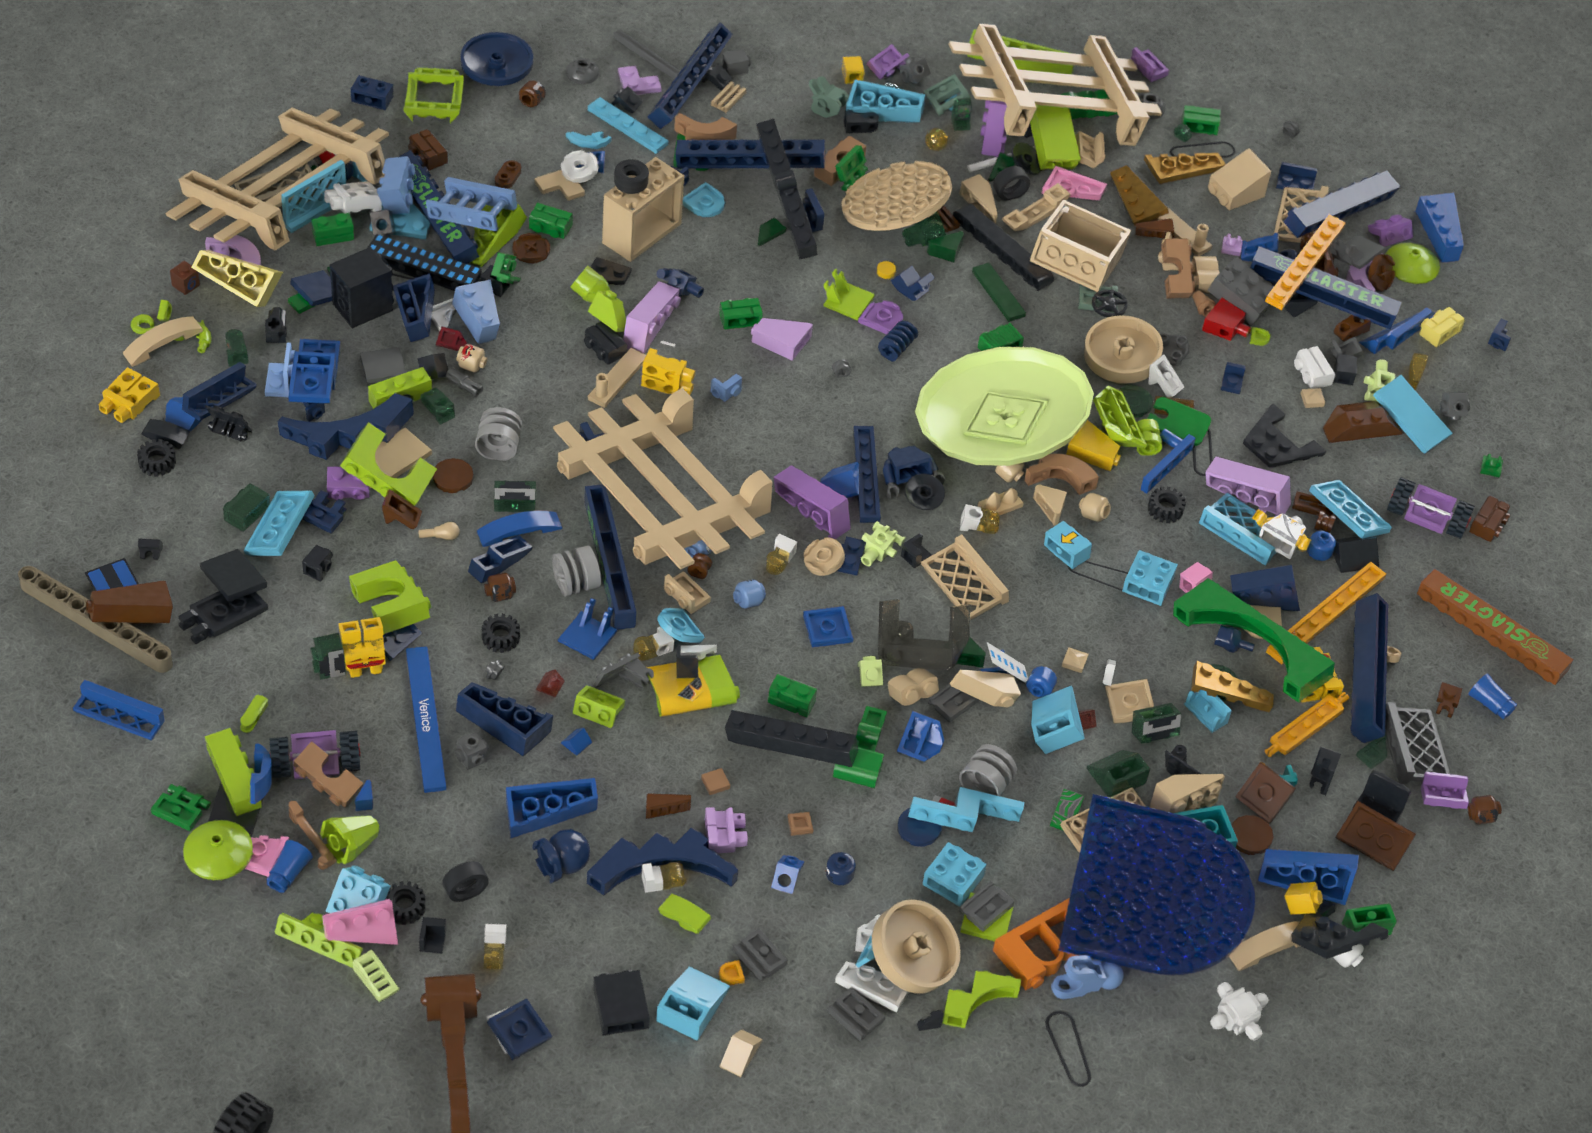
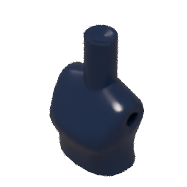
(1232, 640)

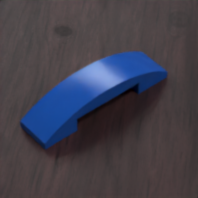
(518, 524)
(261, 778)

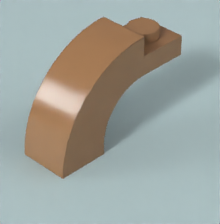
(692, 130)

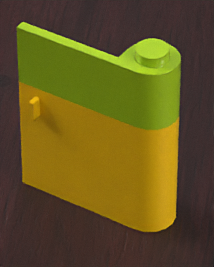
(715, 680)

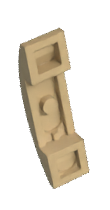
(1037, 211)
(160, 335)
(1263, 945)

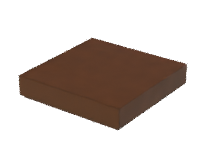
(1265, 792)

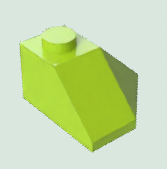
(609, 310)

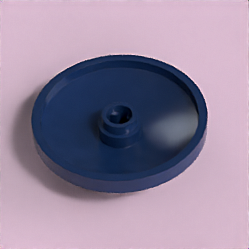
(496, 59)

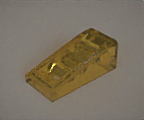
(1417, 368)

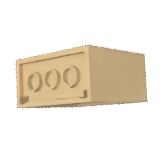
(634, 233)
(1078, 243)

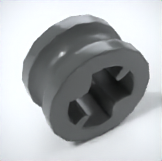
(841, 368)

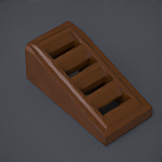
(1155, 228)
(666, 804)

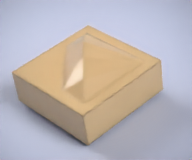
(1312, 398)
(1075, 660)

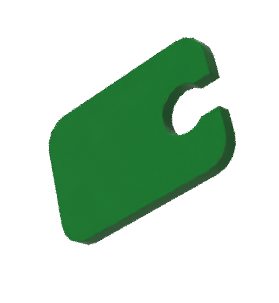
(1182, 420)

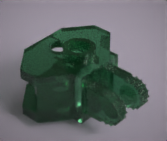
(924, 230)

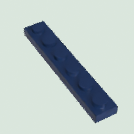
(868, 481)

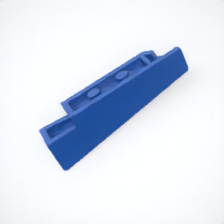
(1397, 333)

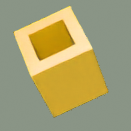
(852, 69)
(1303, 898)

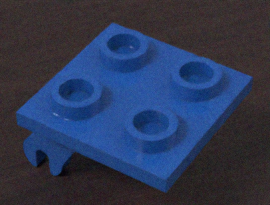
(588, 634)

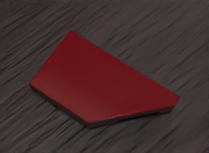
(450, 339)

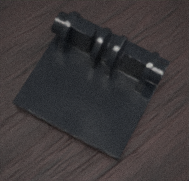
(228, 423)
(1177, 762)

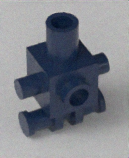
(682, 280)

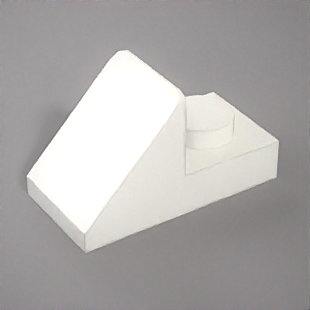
(1164, 374)

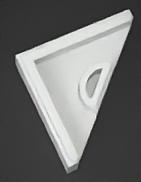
(442, 314)

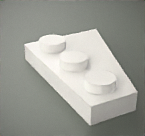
(871, 985)

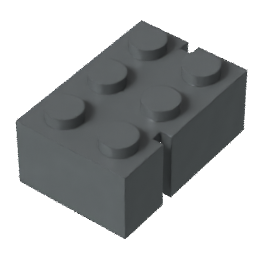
(1243, 289)

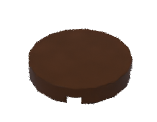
(531, 248)
(1381, 272)
(453, 475)
(1253, 834)

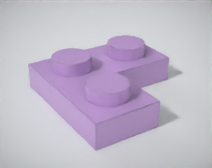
(630, 77)

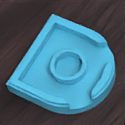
(704, 201)
(679, 625)

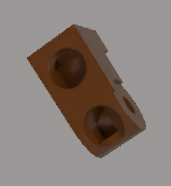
(1351, 327)

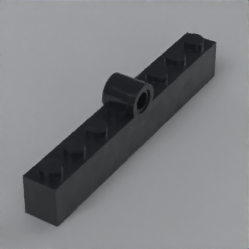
(786, 189)

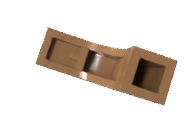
(1063, 467)

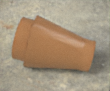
(1203, 303)

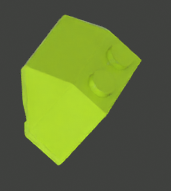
(1118, 418)

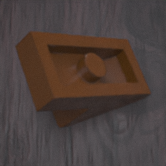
(400, 509)

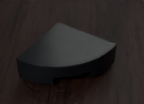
(931, 1022)

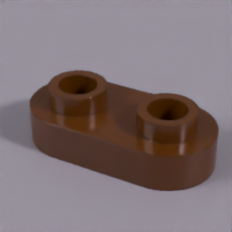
(508, 174)

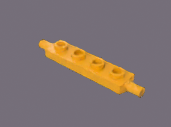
(1307, 724)

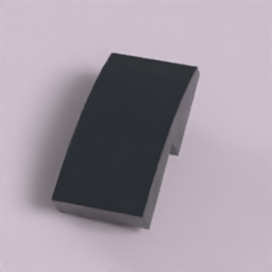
(166, 431)

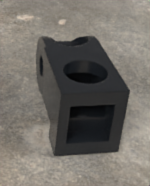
(860, 122)

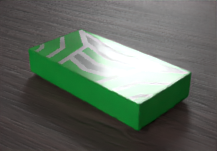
(1067, 807)

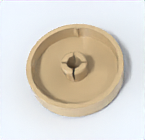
(1122, 349)
(916, 946)

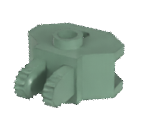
(827, 97)

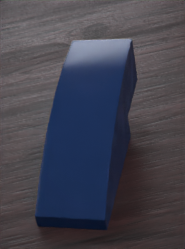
(499, 558)

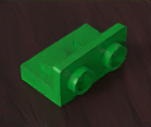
(503, 267)

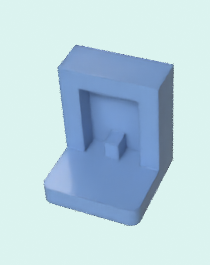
(726, 390)

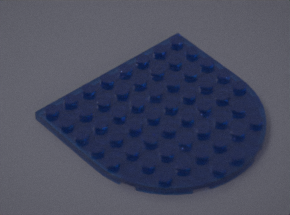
(1156, 891)

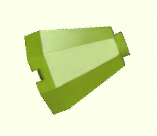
(350, 832)

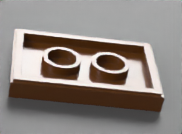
(1375, 836)

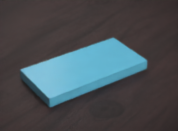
(1412, 414)
(1350, 509)
(279, 523)

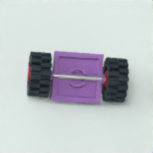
(1430, 508)
(326, 741)

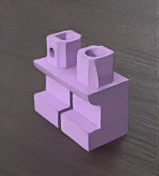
(721, 830)

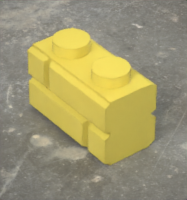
(1441, 326)

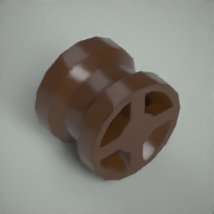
(1325, 522)
(701, 565)

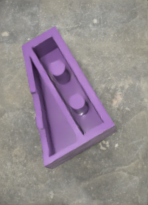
(994, 130)

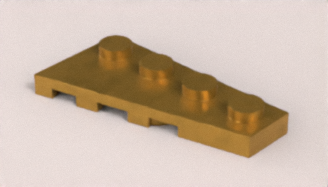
(1183, 166)
(1137, 197)
(1234, 689)

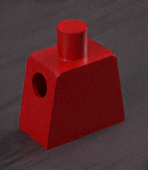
(1226, 321)

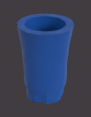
(1493, 697)
(288, 865)

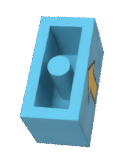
(1068, 544)

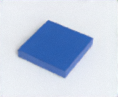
(827, 626)

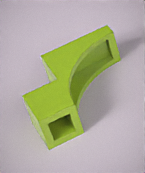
(985, 988)

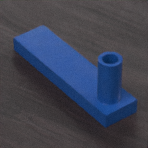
(1181, 449)

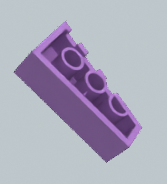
(814, 500)

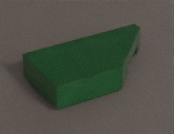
(1002, 162)
(770, 230)

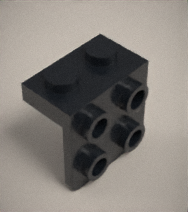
(1385, 795)

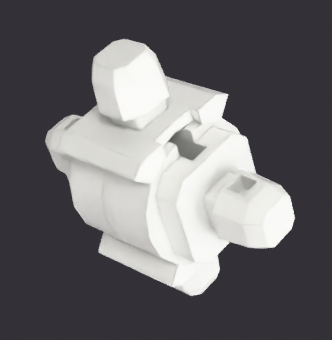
(1239, 1011)

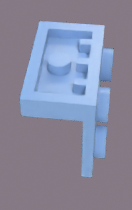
(280, 375)

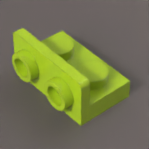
(598, 706)

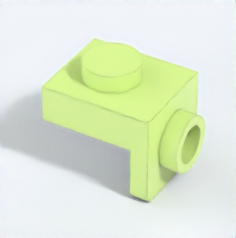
(870, 671)

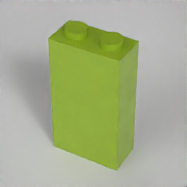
(1054, 137)

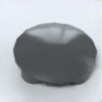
(1175, 347)

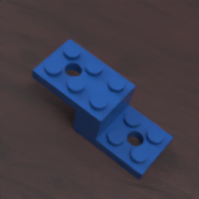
(314, 371)

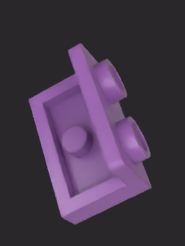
(886, 61)
(1149, 64)
(1392, 230)
(345, 485)
(1445, 790)

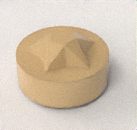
(1393, 655)

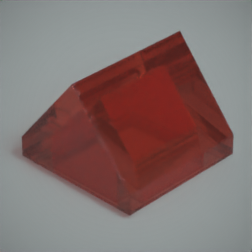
(551, 683)
(1087, 718)

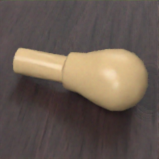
(445, 531)

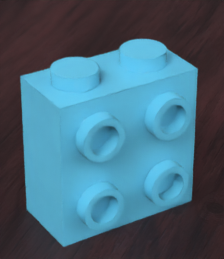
(1149, 577)
(954, 874)
(356, 889)

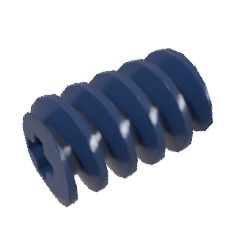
(897, 340)

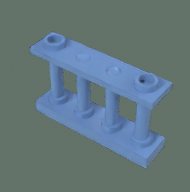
(476, 193)

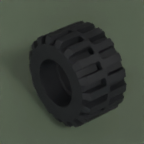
(245, 1115)

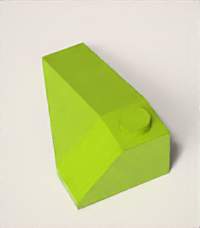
(490, 241)

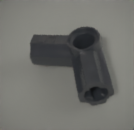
(275, 326)

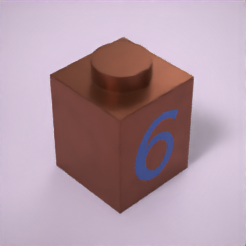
(184, 277)

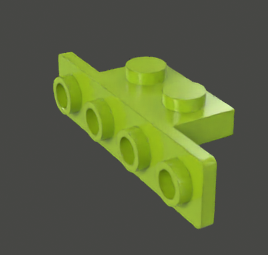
(312, 936)

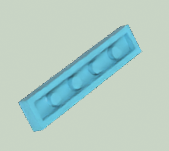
(628, 125)

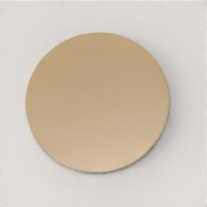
(896, 196)

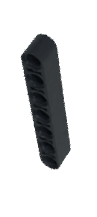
(1003, 246)

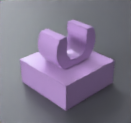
(1232, 245)

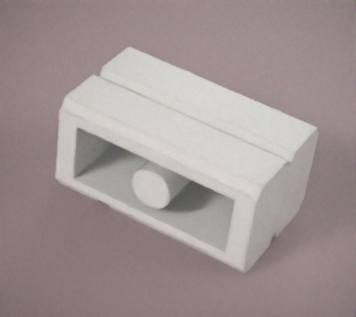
(1314, 368)

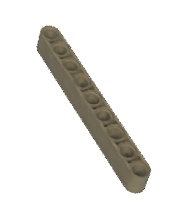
(73, 606)

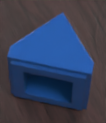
(577, 741)

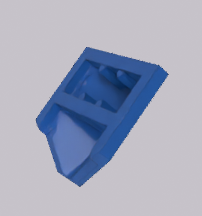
(1250, 248)
(177, 416)
(843, 480)
(921, 737)

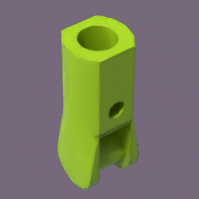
(253, 713)

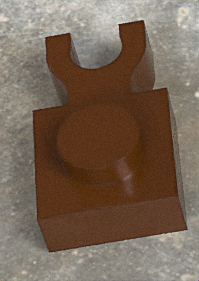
(1448, 698)

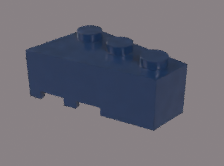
(416, 305)

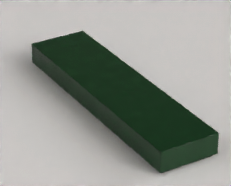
(999, 292)

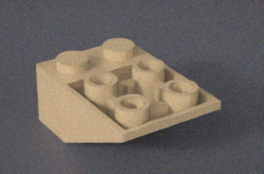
(1187, 792)

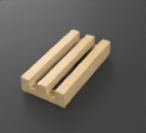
(722, 98)

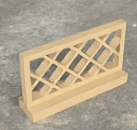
(1286, 201)
(981, 573)

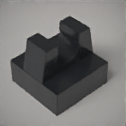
(150, 545)

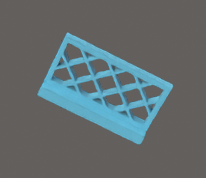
(316, 206)
(1238, 535)

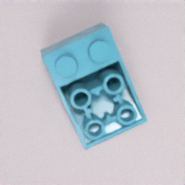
(1056, 720)
(691, 1002)

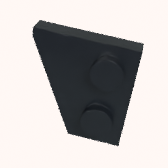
(612, 272)

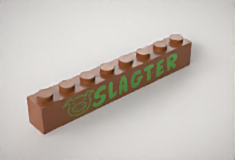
(1495, 627)

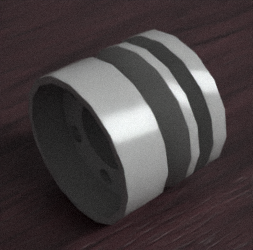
(498, 434)
(576, 570)
(988, 770)

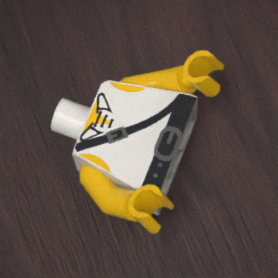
(1282, 533)

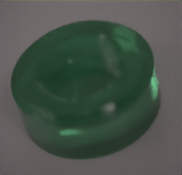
(1182, 132)

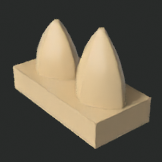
(1002, 502)

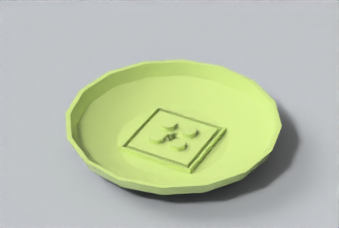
(1004, 405)

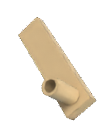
(1183, 230)
(610, 384)

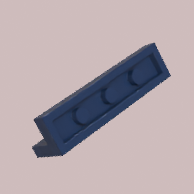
(213, 390)

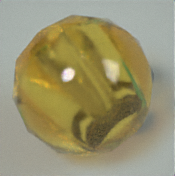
(936, 139)

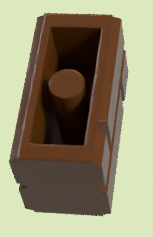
(428, 149)
(1490, 518)

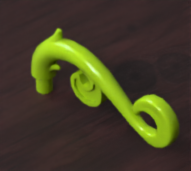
(204, 336)

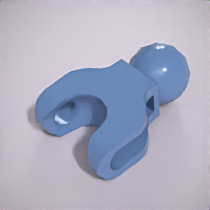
(1086, 977)

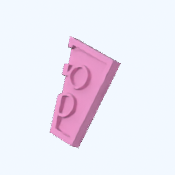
(1076, 184)
(265, 853)
(362, 924)

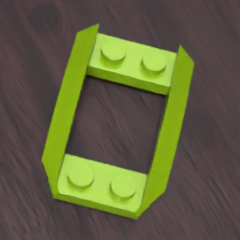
(426, 109)

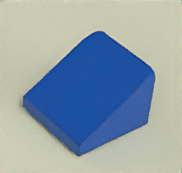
(364, 799)

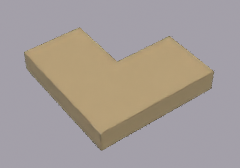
(555, 181)

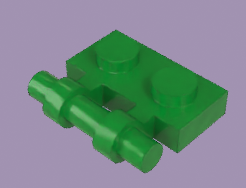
(851, 167)
(179, 812)

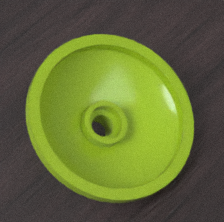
(1414, 263)
(218, 859)

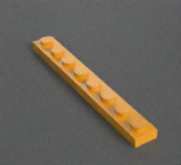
(1305, 262)
(1334, 606)

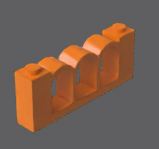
(1021, 960)

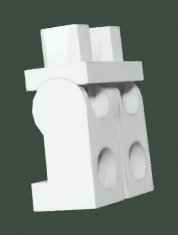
(353, 197)

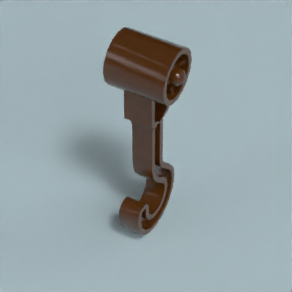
(451, 1002)

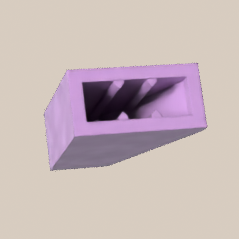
(782, 336)

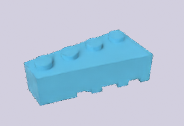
(887, 102)

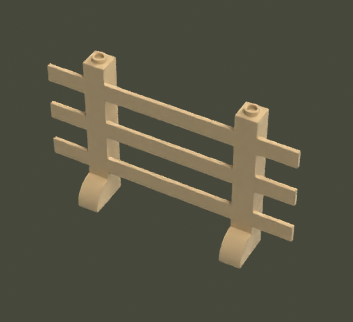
(1022, 103)
(266, 215)
(629, 442)

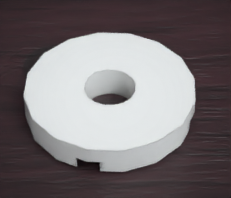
(581, 174)

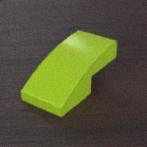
(686, 913)

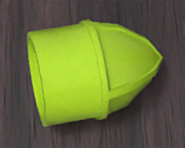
(589, 283)

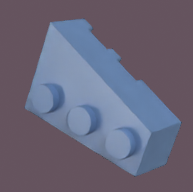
(397, 185)
(477, 310)

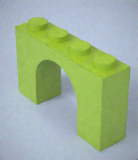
(362, 464)
(391, 580)

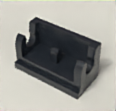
(1324, 768)

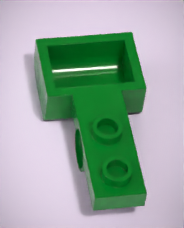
(867, 761)

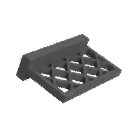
(1400, 744)

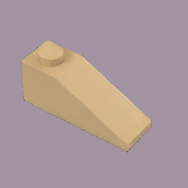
(979, 193)
(990, 687)

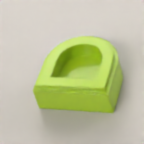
(164, 311)
(1259, 336)

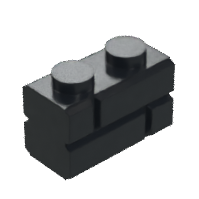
(605, 343)

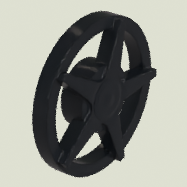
(1109, 303)

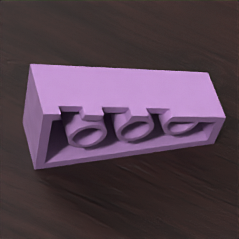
(649, 316)
(1250, 484)

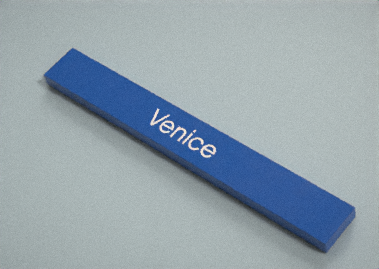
(425, 720)

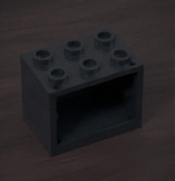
(361, 287)

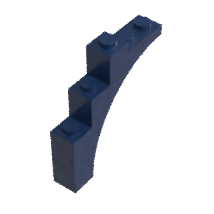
(326, 437)
(626, 860)

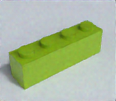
(232, 769)

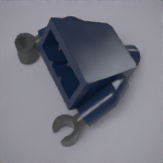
(906, 463)

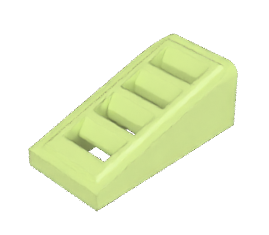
(367, 963)

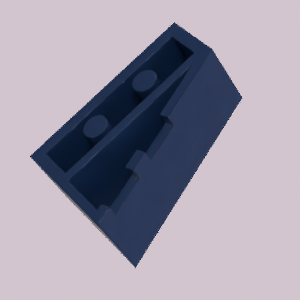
(1267, 588)

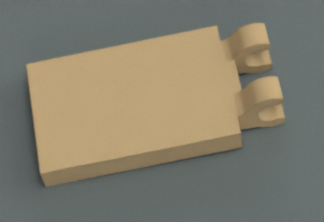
(400, 453)

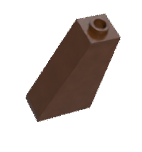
(131, 604)

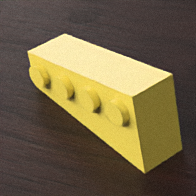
(241, 277)

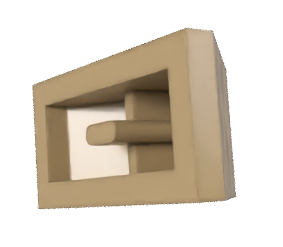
(1050, 501)
(740, 1052)

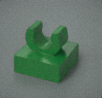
(1491, 465)

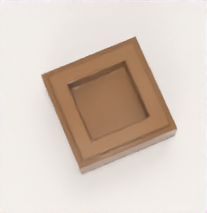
(715, 781)
(800, 823)

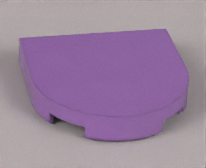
(881, 316)

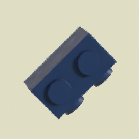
(372, 92)

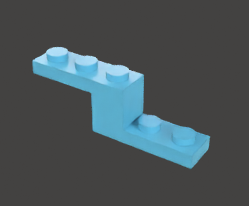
(966, 809)

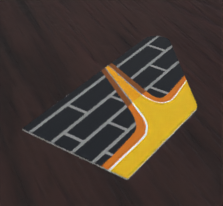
(693, 690)

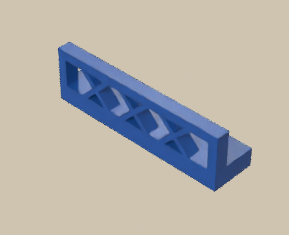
(122, 703)

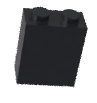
(621, 1002)

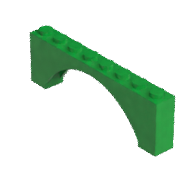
(1215, 605)

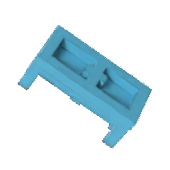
(1208, 709)

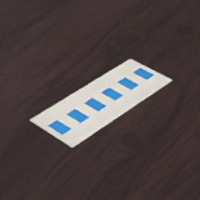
(1007, 663)

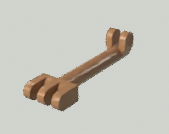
(296, 815)

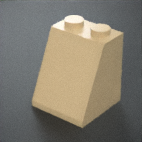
(1240, 181)

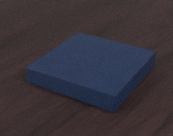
(314, 287)
(519, 1029)

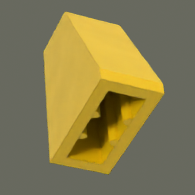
(1094, 447)

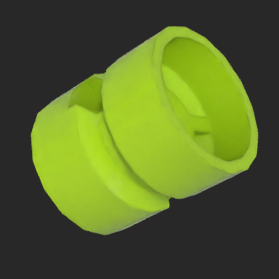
(1151, 434)

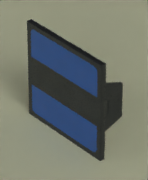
(111, 576)

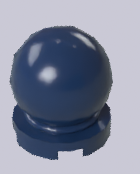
(563, 853)

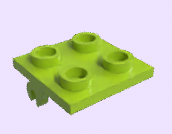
(846, 297)

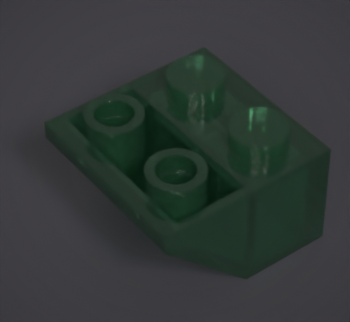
(1119, 772)

